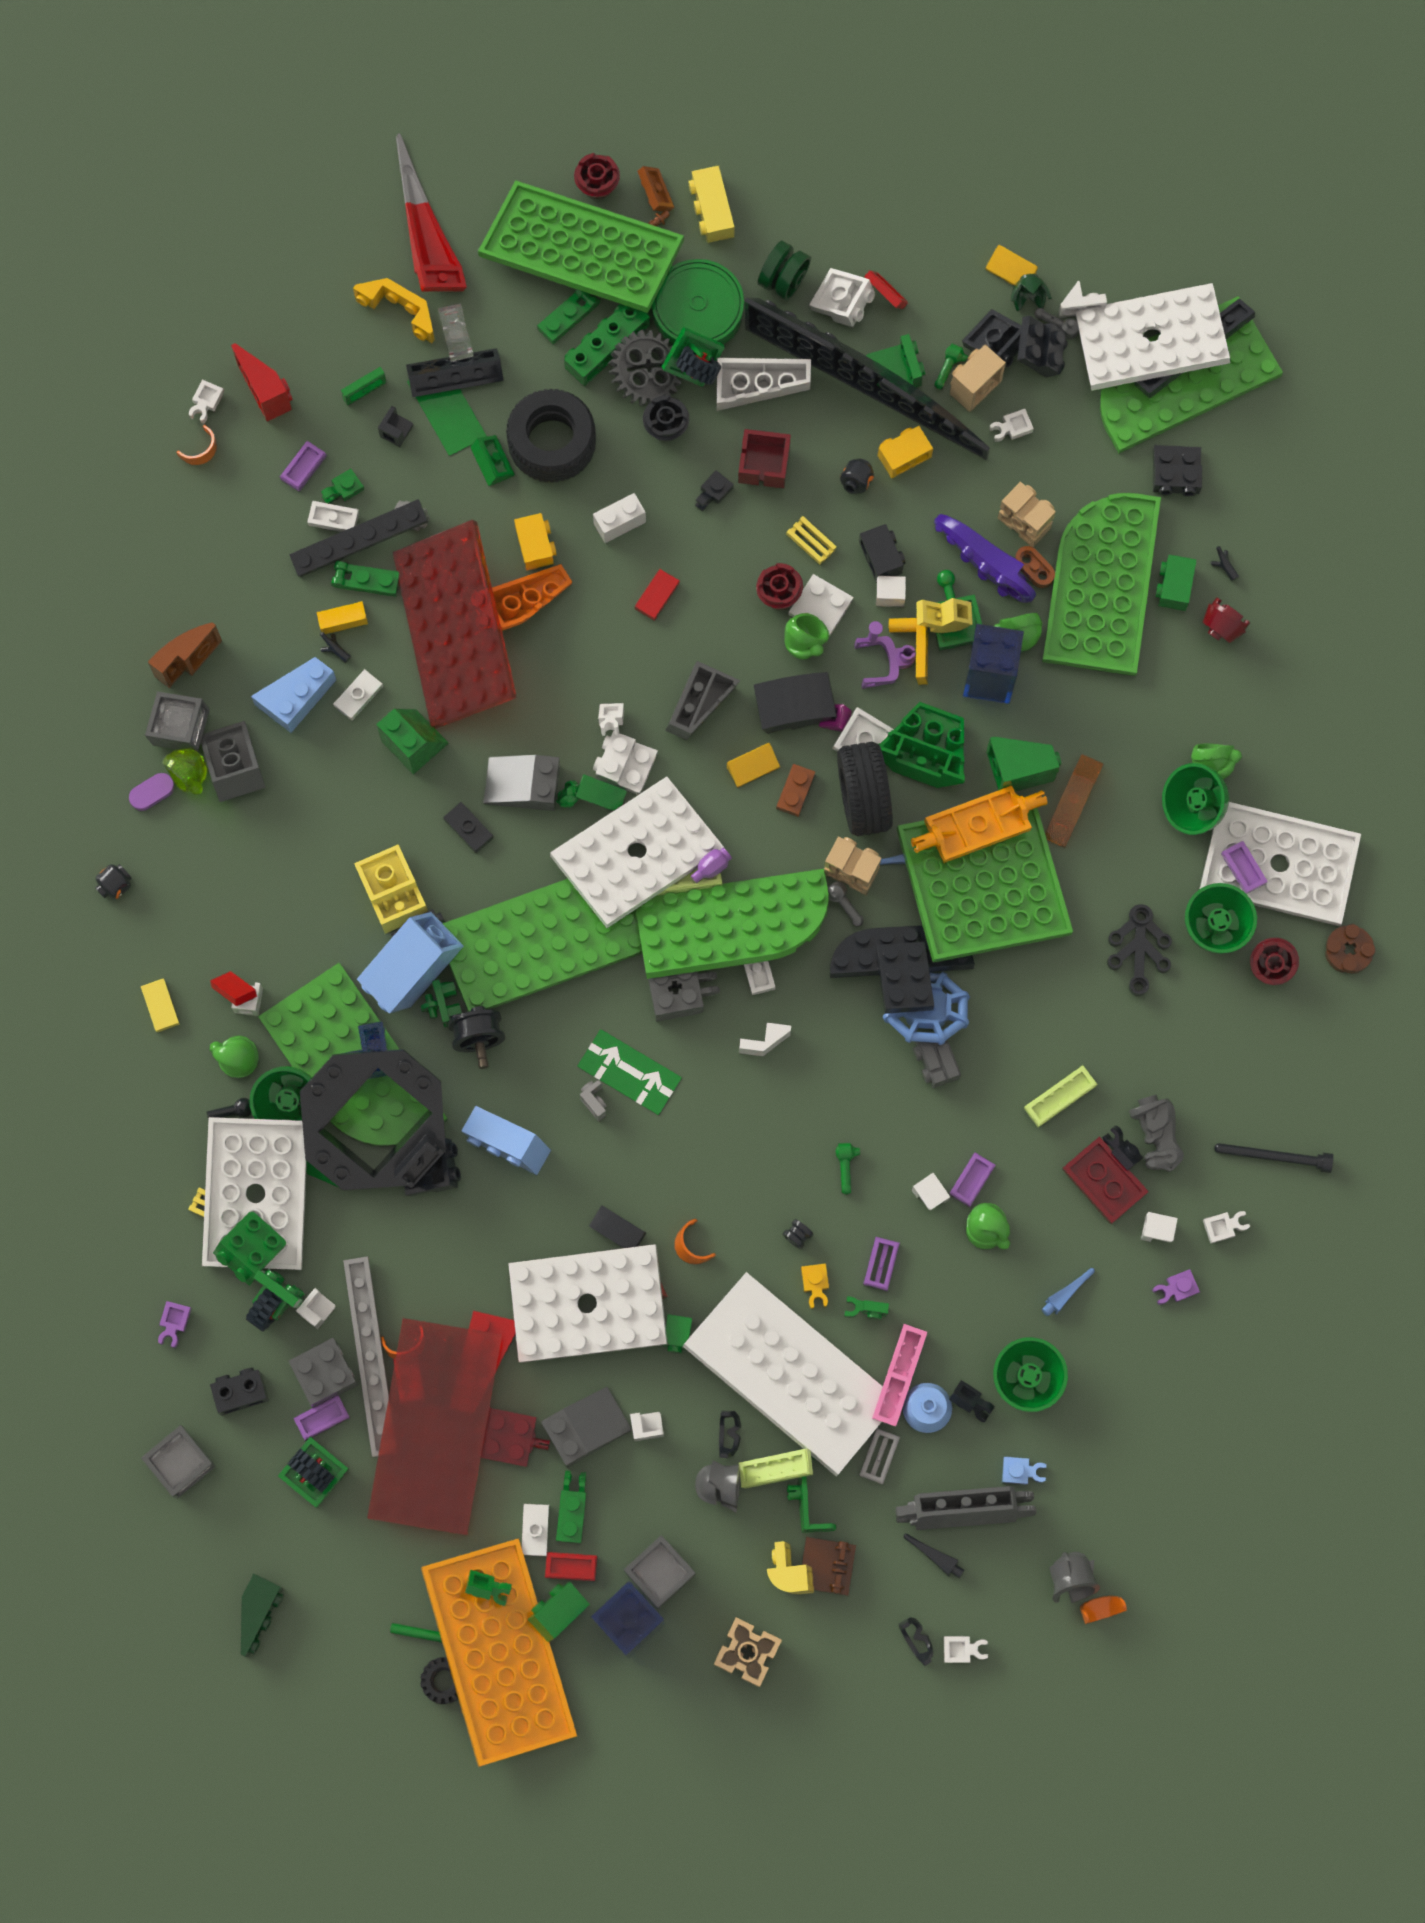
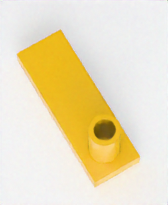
(910, 625)

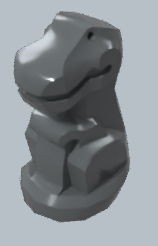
(1159, 1125)

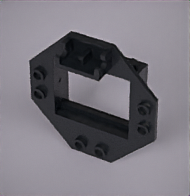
(332, 1089)

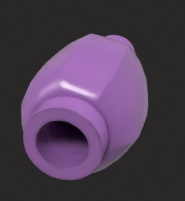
(712, 864)

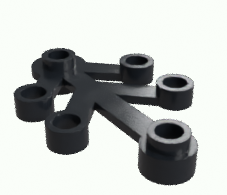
(1140, 946)

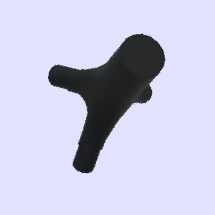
(1225, 564)
(334, 647)

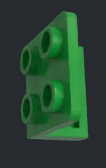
(902, 360)
(249, 1247)

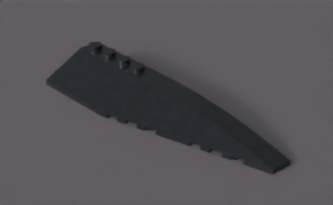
(855, 370)

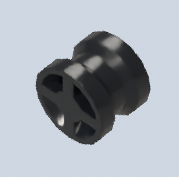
(798, 1234)

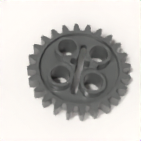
(641, 347)

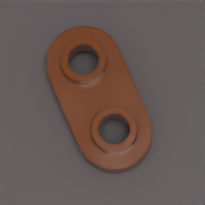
(1036, 567)

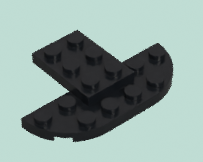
(900, 959)

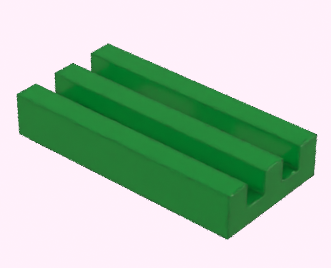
(363, 386)

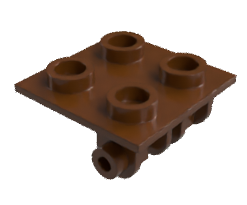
(830, 1564)

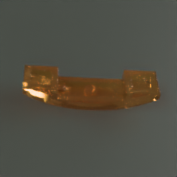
(1073, 800)

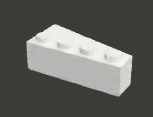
(757, 379)

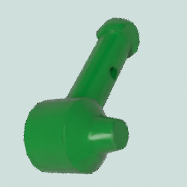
(953, 355)
(845, 1153)

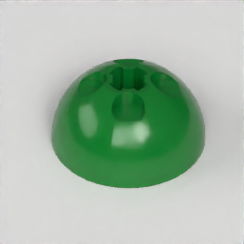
(1195, 798)
(1227, 908)
(270, 1098)
(1042, 1368)

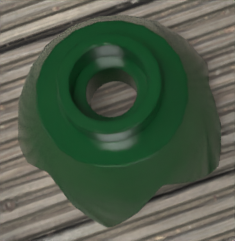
(1030, 288)

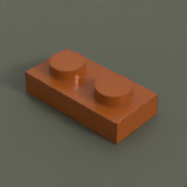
(655, 189)
(795, 790)

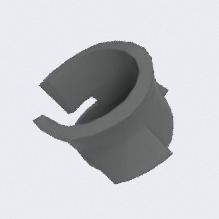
(719, 1484)
(1073, 1574)

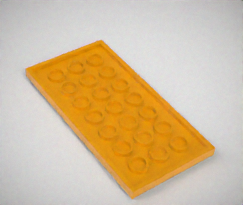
(497, 1656)

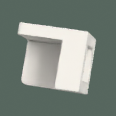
(890, 591)
(250, 1007)
(931, 1192)
(1158, 1227)
(316, 1308)
(646, 1426)

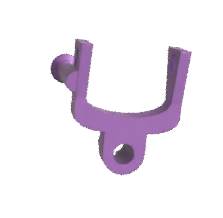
(896, 656)

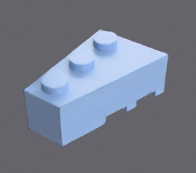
(295, 693)
(506, 1140)

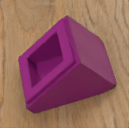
(839, 723)

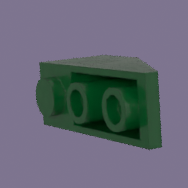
(256, 1607)

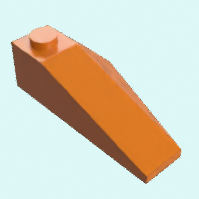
(527, 595)

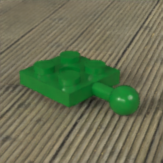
(962, 637)

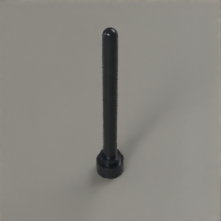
(1323, 1162)

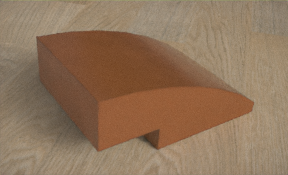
(185, 653)

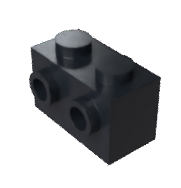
(881, 552)
(239, 1391)

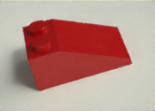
(267, 388)

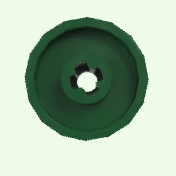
(784, 270)

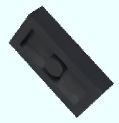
(468, 827)

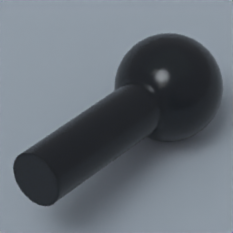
(240, 1108)

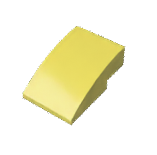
(391, 888)

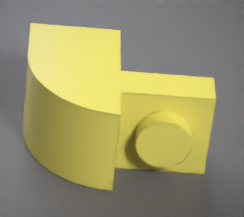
(944, 617)
(788, 1577)

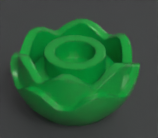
(566, 796)

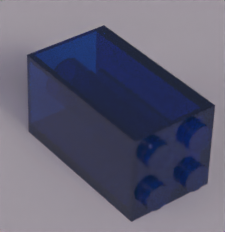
(993, 663)
(628, 1619)

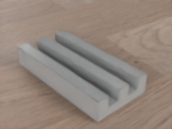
(887, 1436)

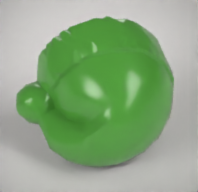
(1029, 623)
(805, 636)
(1219, 757)
(236, 1056)
(988, 1227)

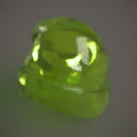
(186, 769)

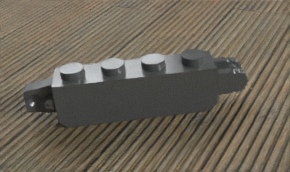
(966, 1508)

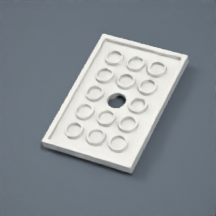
(1188, 339)
(1317, 855)
(612, 879)
(263, 1154)
(626, 1312)

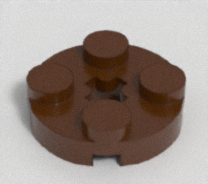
(1353, 936)

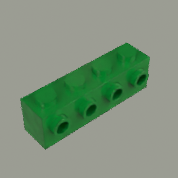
(595, 348)

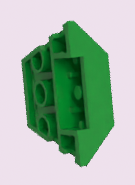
(927, 747)

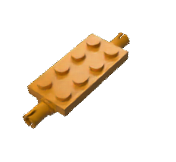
(978, 823)

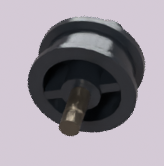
(476, 1032)

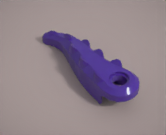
(987, 559)

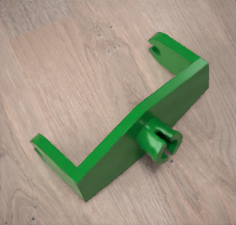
(800, 1493)

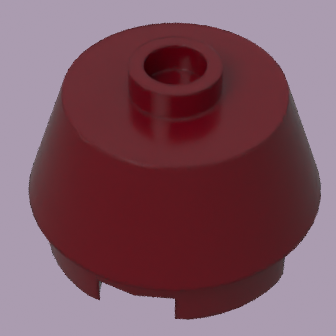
(596, 175)
(779, 586)
(1224, 622)
(1274, 961)

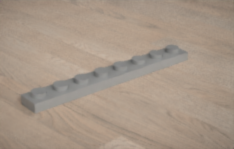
(368, 1347)

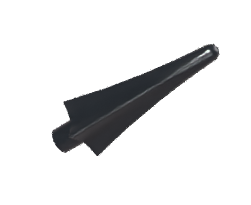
(943, 1561)

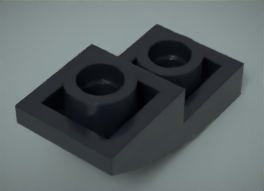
(617, 1228)

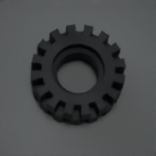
(429, 1687)

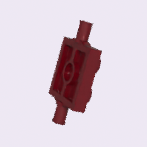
(510, 1437)

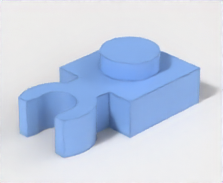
(1018, 1471)

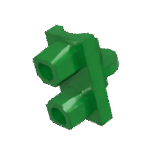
(442, 991)

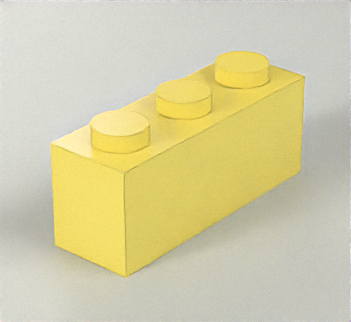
(711, 204)

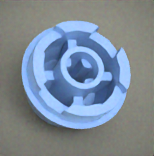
(927, 1408)

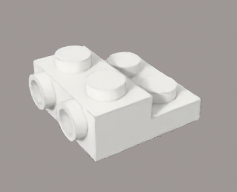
(843, 297)
(625, 763)

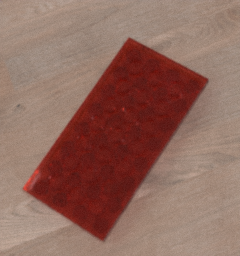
(454, 624)
(434, 1426)

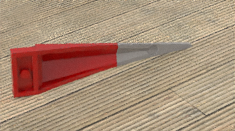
(431, 253)

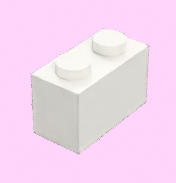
(619, 518)

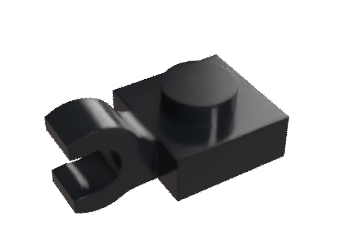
(715, 489)
(1123, 1150)
(969, 1399)

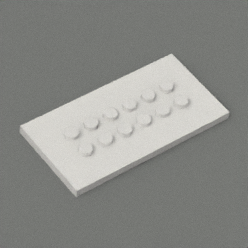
(788, 1373)

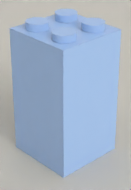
(409, 962)

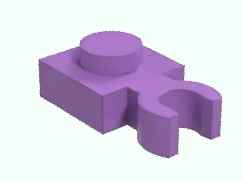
(1179, 1286)
(174, 1319)

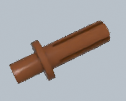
(659, 219)

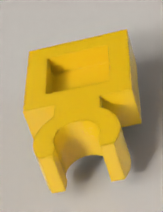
(814, 1281)

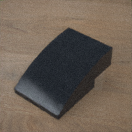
(795, 701)

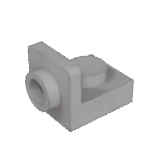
(593, 1104)

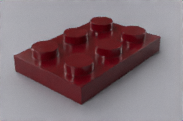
(1105, 1180)

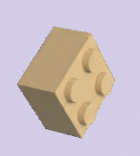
(976, 377)

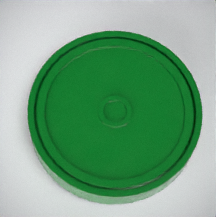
(700, 298)

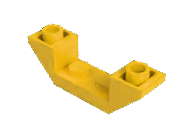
(372, 292)

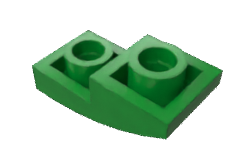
(600, 793)

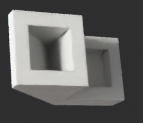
(774, 1036)

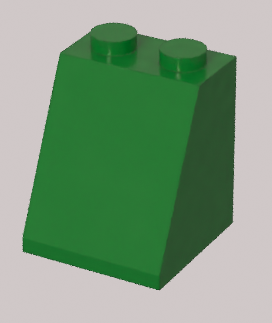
(410, 738)
(1022, 763)

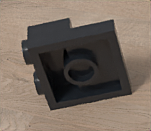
(997, 333)
(1042, 346)
(1177, 470)
(441, 1175)

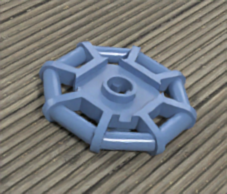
(936, 1018)

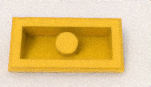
(1009, 265)
(342, 618)
(753, 765)

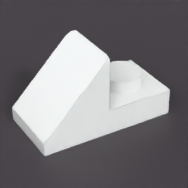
(1075, 301)

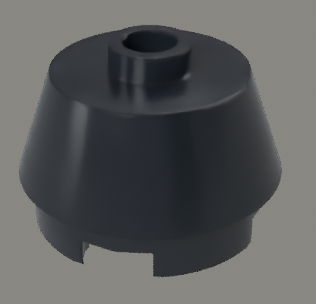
(665, 418)

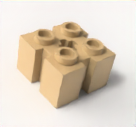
(1027, 514)
(852, 865)
(762, 1647)

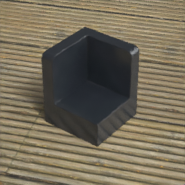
(394, 427)

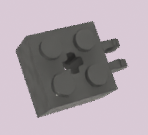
(689, 997)

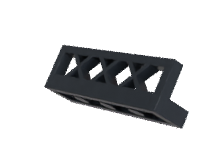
(444, 375)

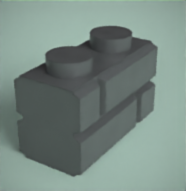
(938, 1063)

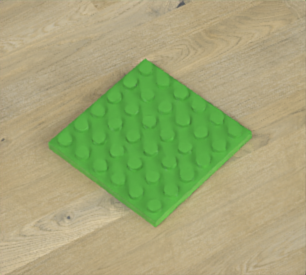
(987, 897)

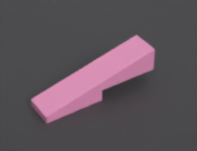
(899, 1375)

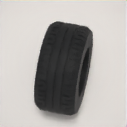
(551, 406)
(865, 788)

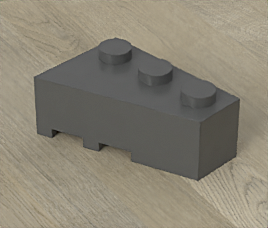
(699, 699)

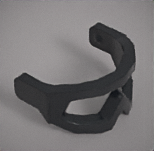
(725, 1452)
(924, 1658)

